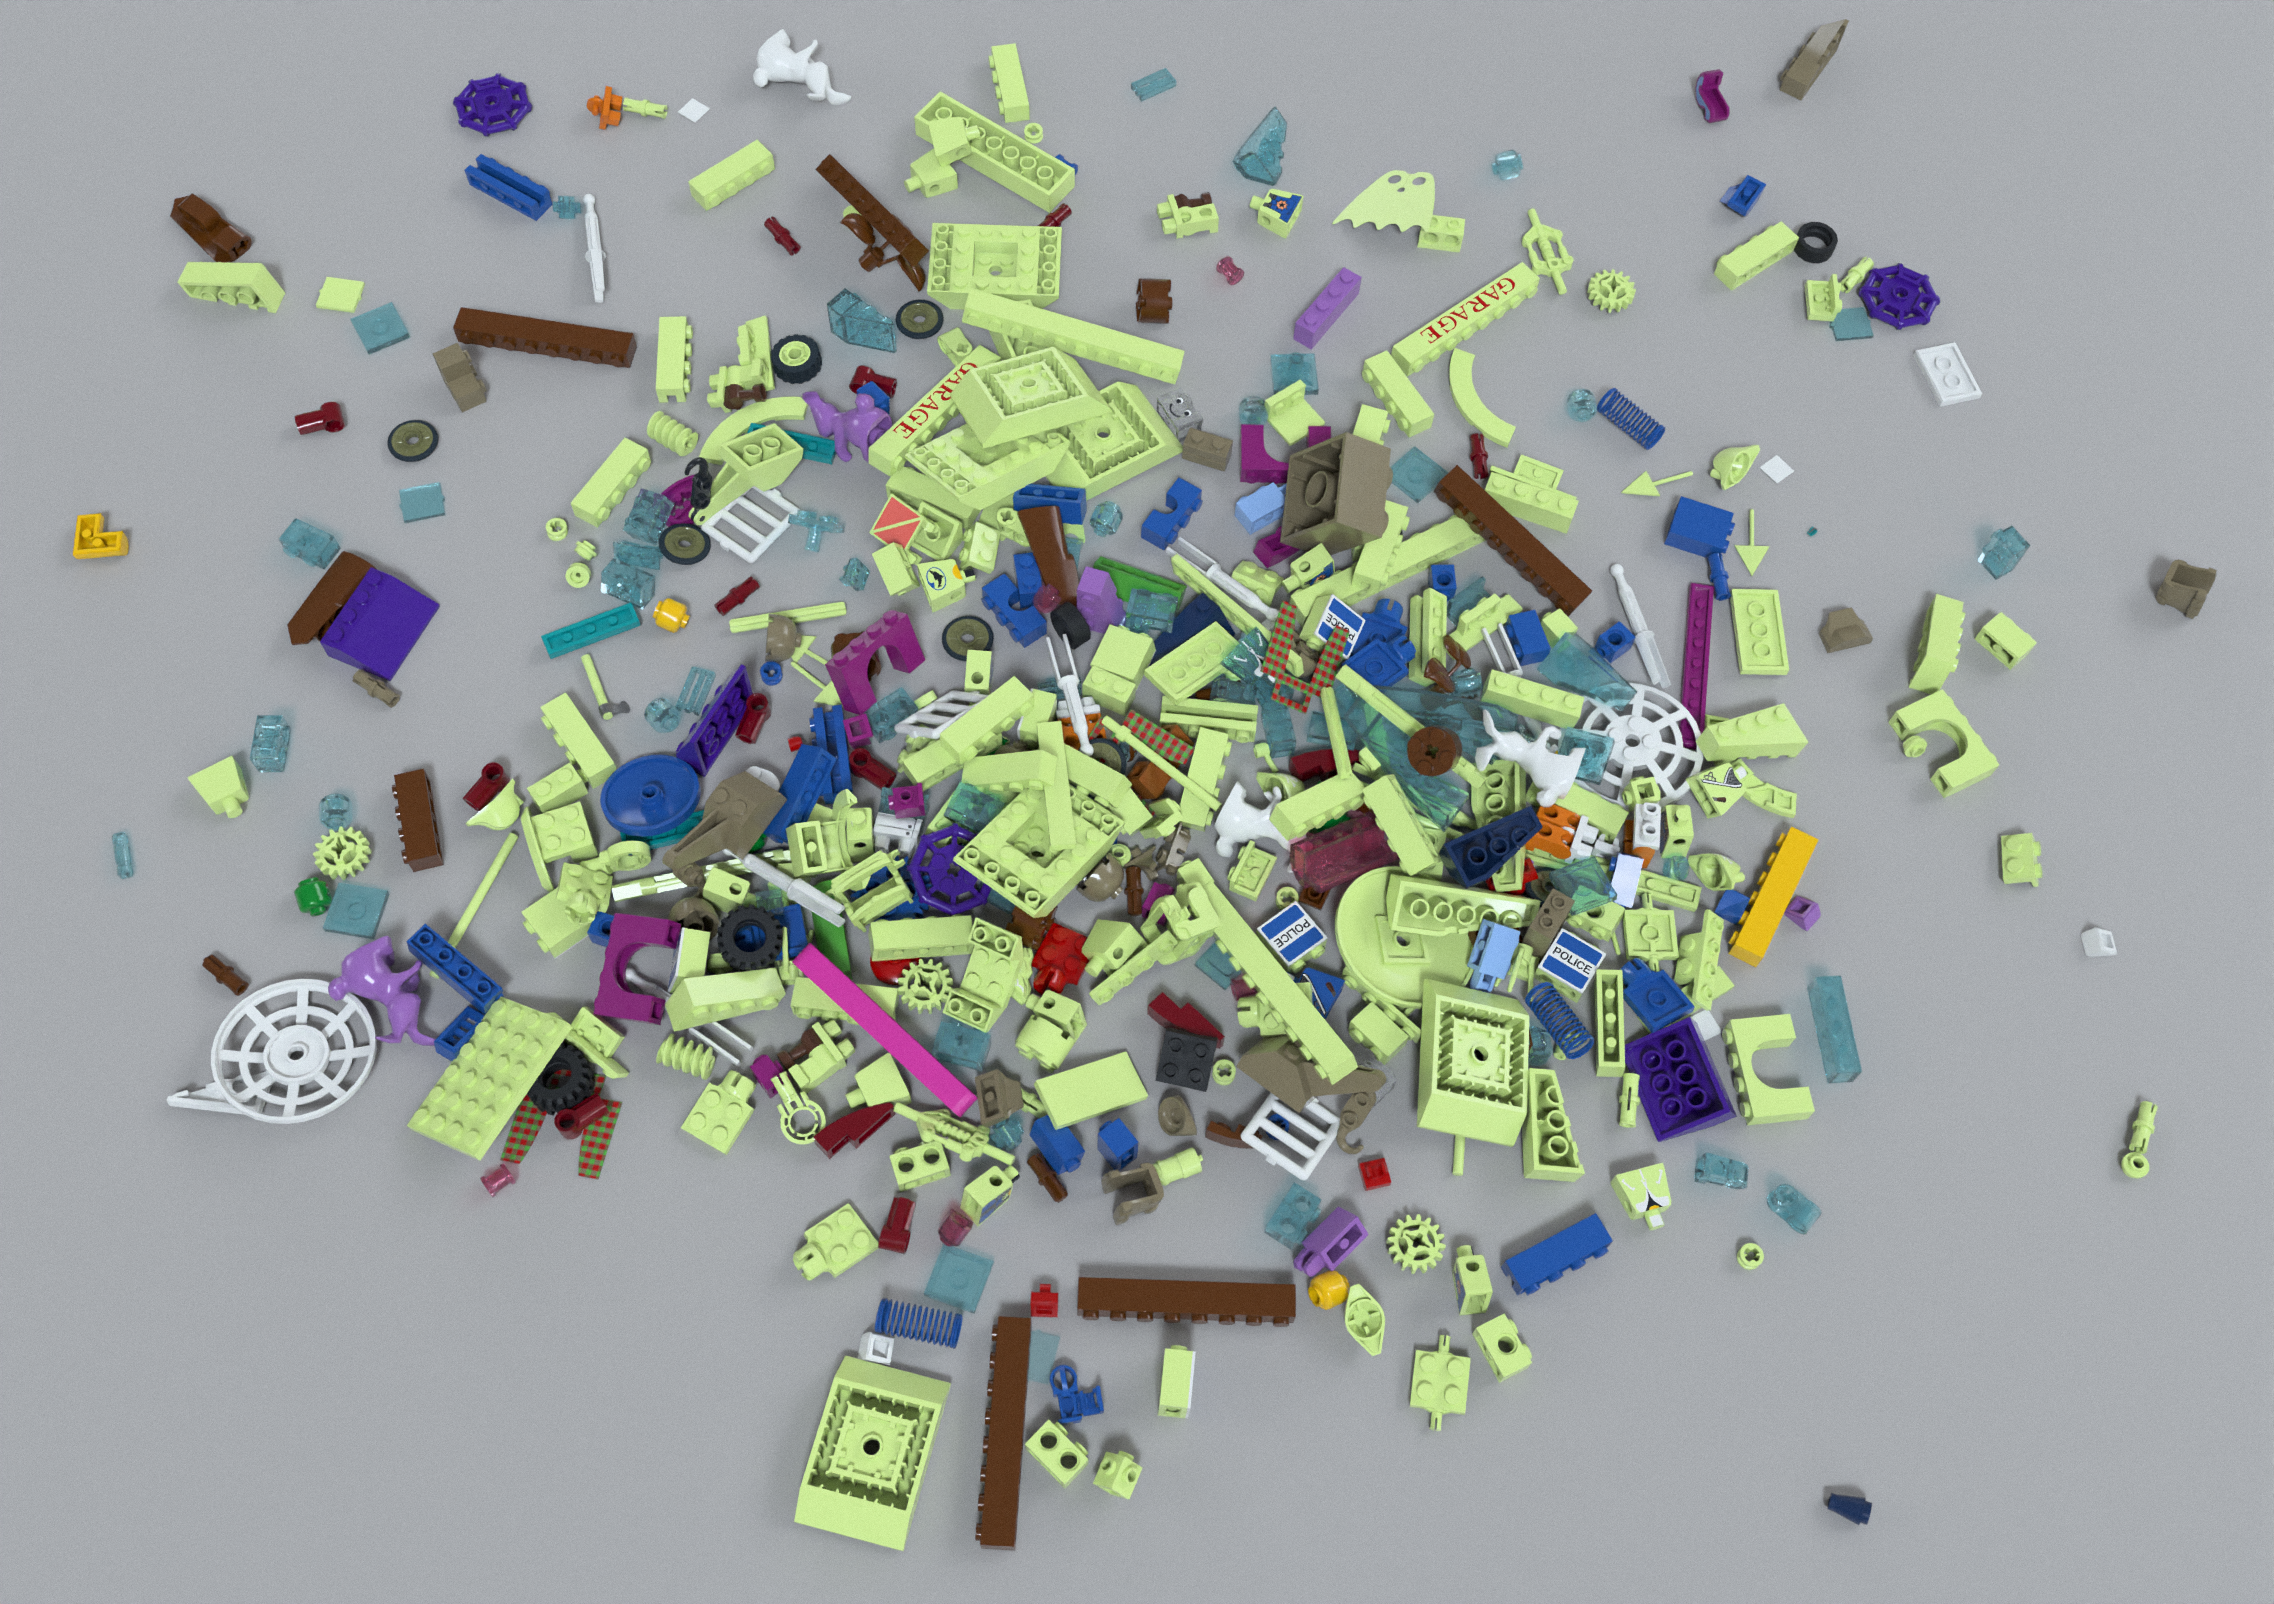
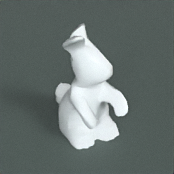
(781, 64)
(1548, 770)
(1244, 822)

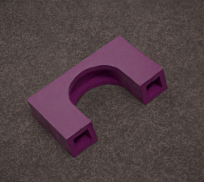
(1255, 462)
(850, 665)
(628, 936)

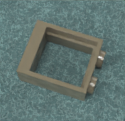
(1548, 923)

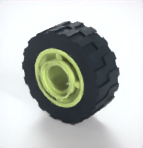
(796, 359)

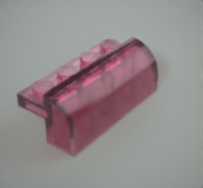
(1340, 853)

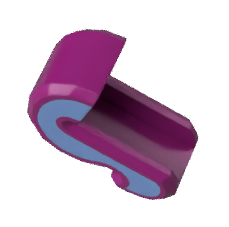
(1710, 97)

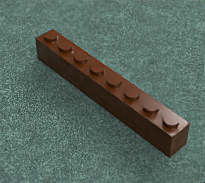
(872, 210)
(545, 337)
(1512, 541)
(1187, 1301)
(1006, 1434)

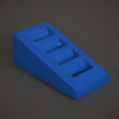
(449, 1046)

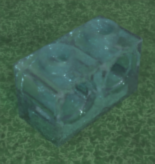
(651, 518)
(886, 711)
(1278, 729)
(270, 743)
(1290, 1214)

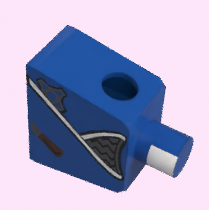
(1324, 989)

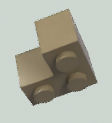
(460, 377)

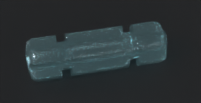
(122, 855)

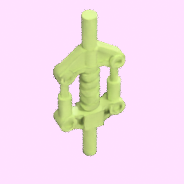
(1551, 265)
(970, 1146)

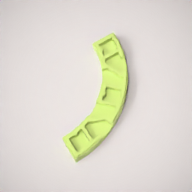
(1470, 404)
(738, 423)
(1756, 791)

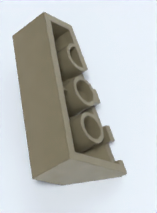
(1812, 59)

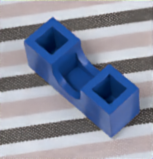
(1163, 528)
(1023, 625)

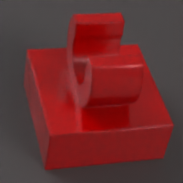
(1374, 1174)
(1044, 1302)

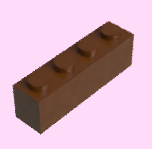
(417, 820)

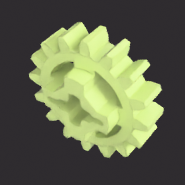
(1611, 290)
(339, 851)
(930, 976)
(1405, 1238)

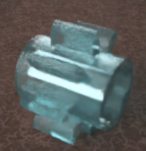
(566, 207)
(1007, 1134)

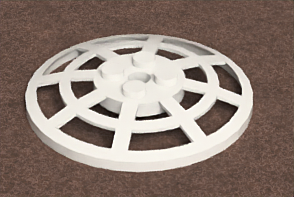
(1649, 743)
(285, 1042)

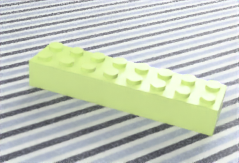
(1003, 155)

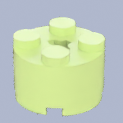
(1044, 1043)

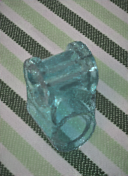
(1794, 1209)

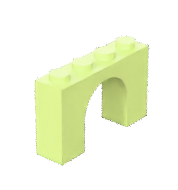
(1941, 714)
(1758, 1101)

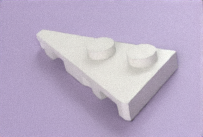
(213, 1100)

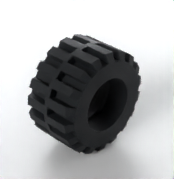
(749, 917)
(573, 1091)

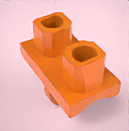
(603, 105)

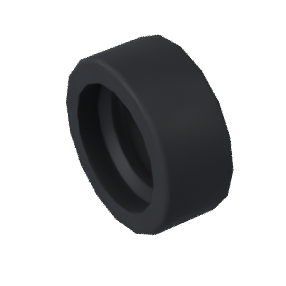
(1820, 231)
(1069, 621)

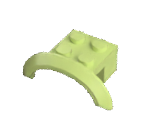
(557, 836)

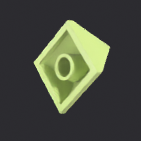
(945, 541)

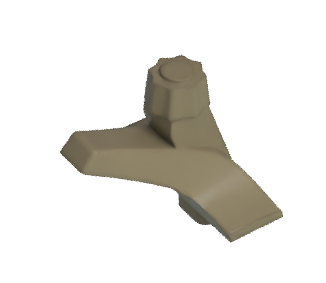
(1144, 862)

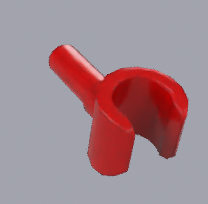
(794, 743)

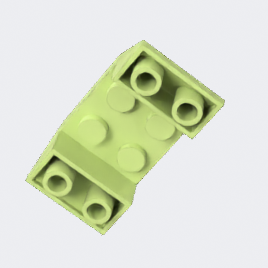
(988, 976)

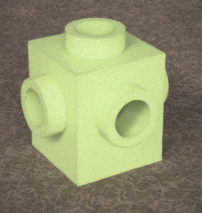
(1641, 787)
(1118, 1474)

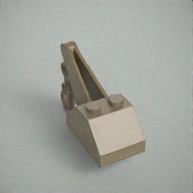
(731, 821)
(1286, 1073)

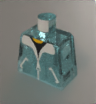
(1248, 657)

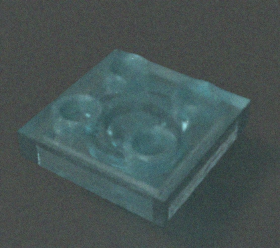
(1292, 367)
(816, 526)
(1595, 756)

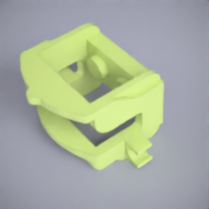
(877, 901)
(1189, 934)

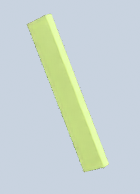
(1057, 796)

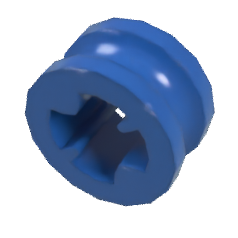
(768, 666)
(1277, 1118)

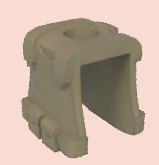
(2186, 587)
(1148, 1176)

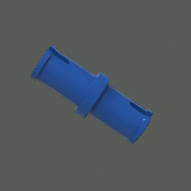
(1719, 576)

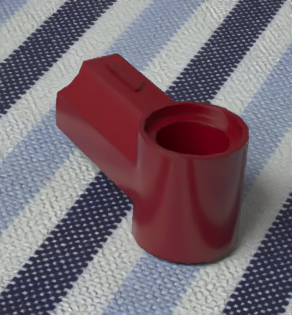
(865, 374)
(327, 418)
(753, 720)
(872, 771)
(485, 788)
(583, 1115)
(896, 1233)

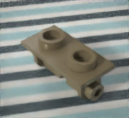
(1168, 856)

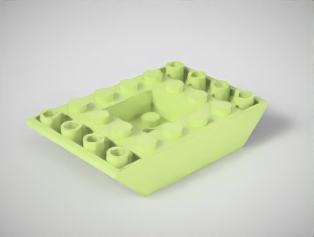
(968, 253)
(1026, 396)
(1134, 444)
(987, 474)
(1038, 884)
(1455, 1088)
(875, 1493)

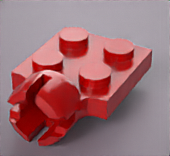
(1059, 960)

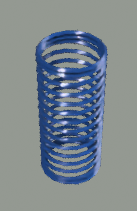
(1653, 437)
(1534, 1005)
(884, 1313)

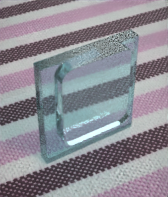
(1217, 967)

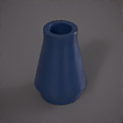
(1850, 1507)

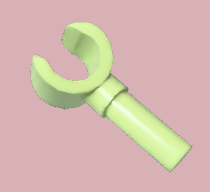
(1262, 750)

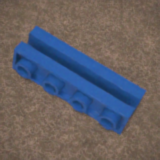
(509, 187)
(832, 738)
(801, 789)
(454, 968)
(1557, 1254)

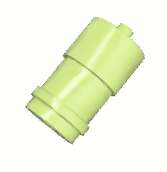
(1178, 1166)

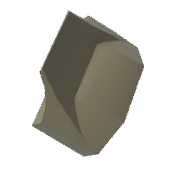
(1844, 631)
(997, 1097)

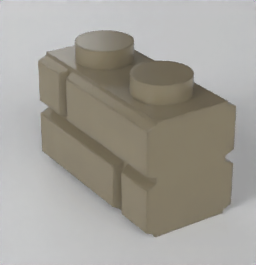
(1207, 449)

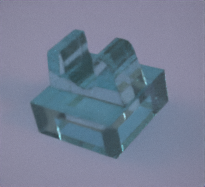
(855, 574)
(771, 900)

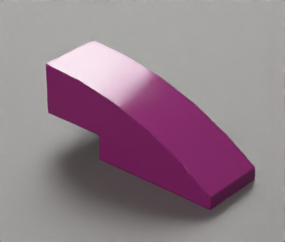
(1271, 551)

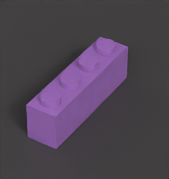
(1327, 308)

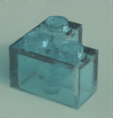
(1150, 611)

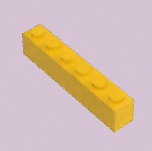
(1773, 896)

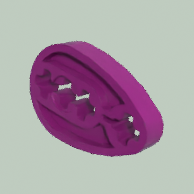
(676, 494)

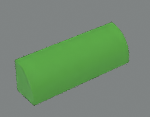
(1127, 577)
(830, 938)

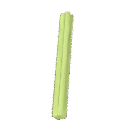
(796, 615)
(1336, 733)

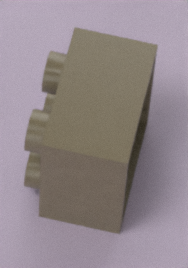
(1337, 494)

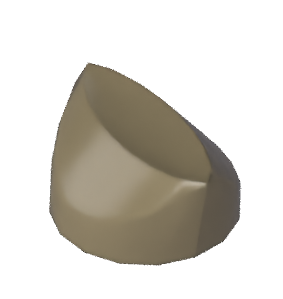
(1176, 1117)

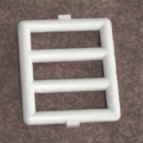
(764, 542)
(942, 704)
(1273, 1155)

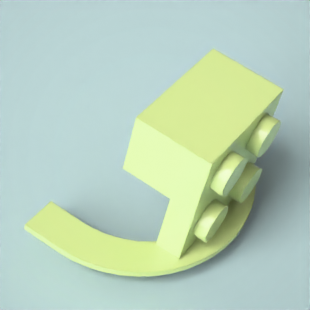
(823, 846)

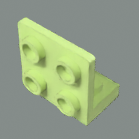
(1291, 413)

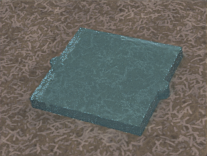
(1851, 325)
(422, 502)
(1042, 1356)

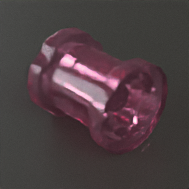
(1230, 270)
(1240, 989)
(498, 1180)

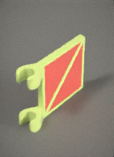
(901, 525)

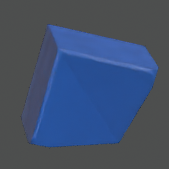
(1732, 906)

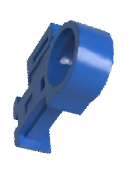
(1075, 1403)

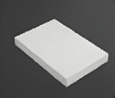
(1947, 374)

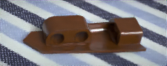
(207, 228)
(1049, 547)
(327, 598)

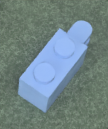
(1261, 507)
(1492, 954)

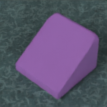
(1803, 912)

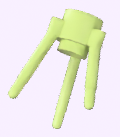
(1521, 958)
(787, 970)

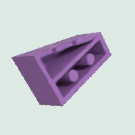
(1099, 601)

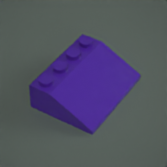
(379, 625)
(717, 723)
(1678, 1081)

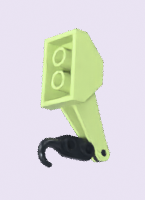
(755, 459)

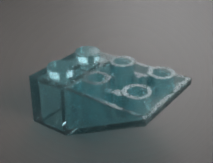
(860, 323)

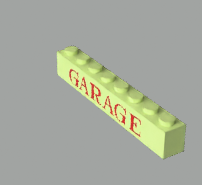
(1465, 319)
(925, 417)

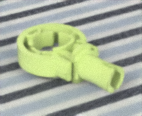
(617, 858)
(788, 1095)

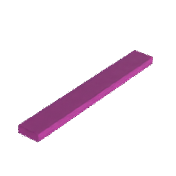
(1696, 660)

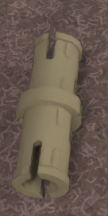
(376, 688)

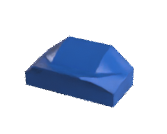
(1744, 195)

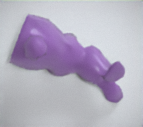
(859, 425)
(369, 976)

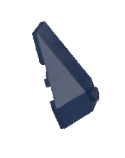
(1188, 623)
(1485, 850)

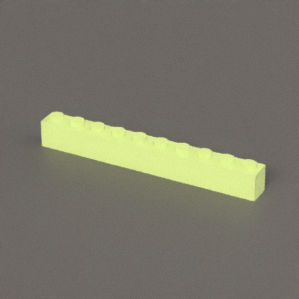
(1072, 336)
(1412, 557)
(1279, 991)

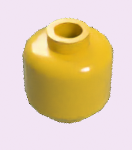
(671, 615)
(1328, 1289)

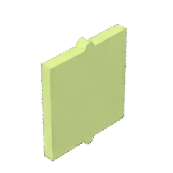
(340, 294)

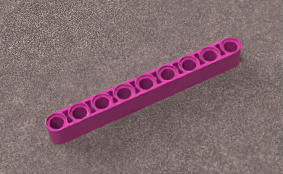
(885, 1030)

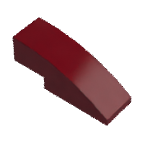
(1318, 763)
(1186, 1019)
(853, 1128)

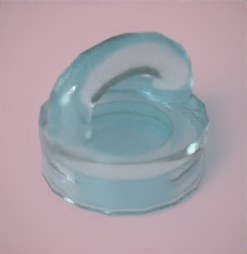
(1676, 868)

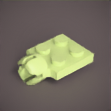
(583, 892)
(1257, 1015)
(721, 1112)
(835, 1244)

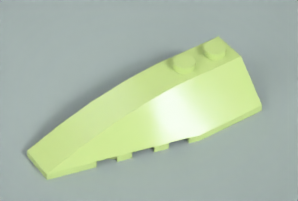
(1497, 798)
(1450, 908)

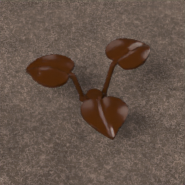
(874, 255)
(1437, 672)

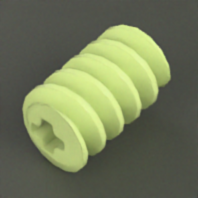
(671, 434)
(686, 1057)

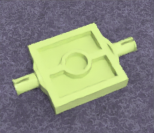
(1650, 934)
(1440, 1382)

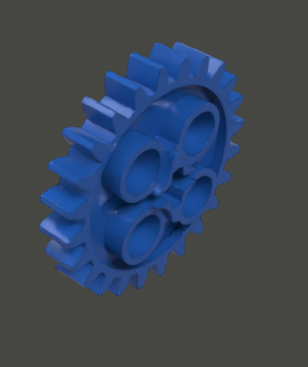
(905, 909)

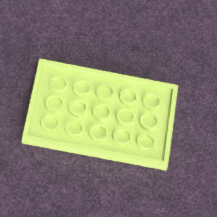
(489, 1077)

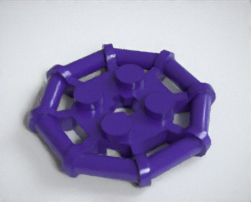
(487, 91)
(1905, 282)
(938, 874)

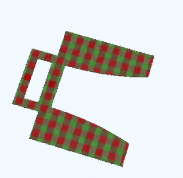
(1278, 653)
(1154, 737)
(594, 1137)

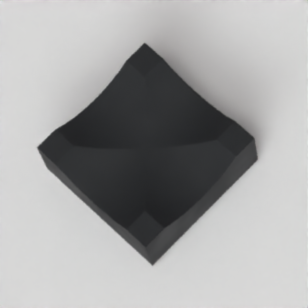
(1186, 1059)

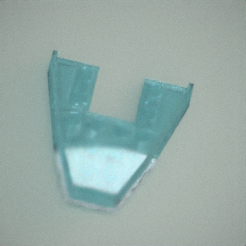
(1388, 743)

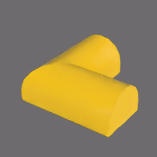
(93, 543)

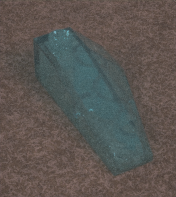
(1261, 152)
(1583, 670)

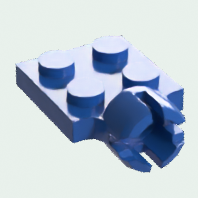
(1380, 624)
(1383, 661)
(753, 938)
(1653, 995)

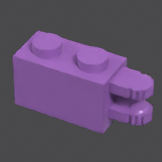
(1330, 1242)

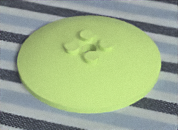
(1377, 958)

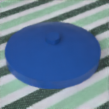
(650, 795)

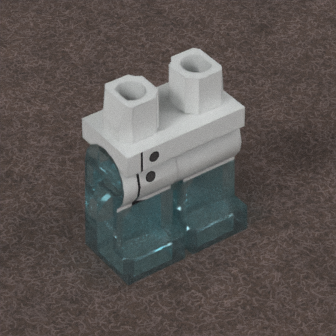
(898, 832)

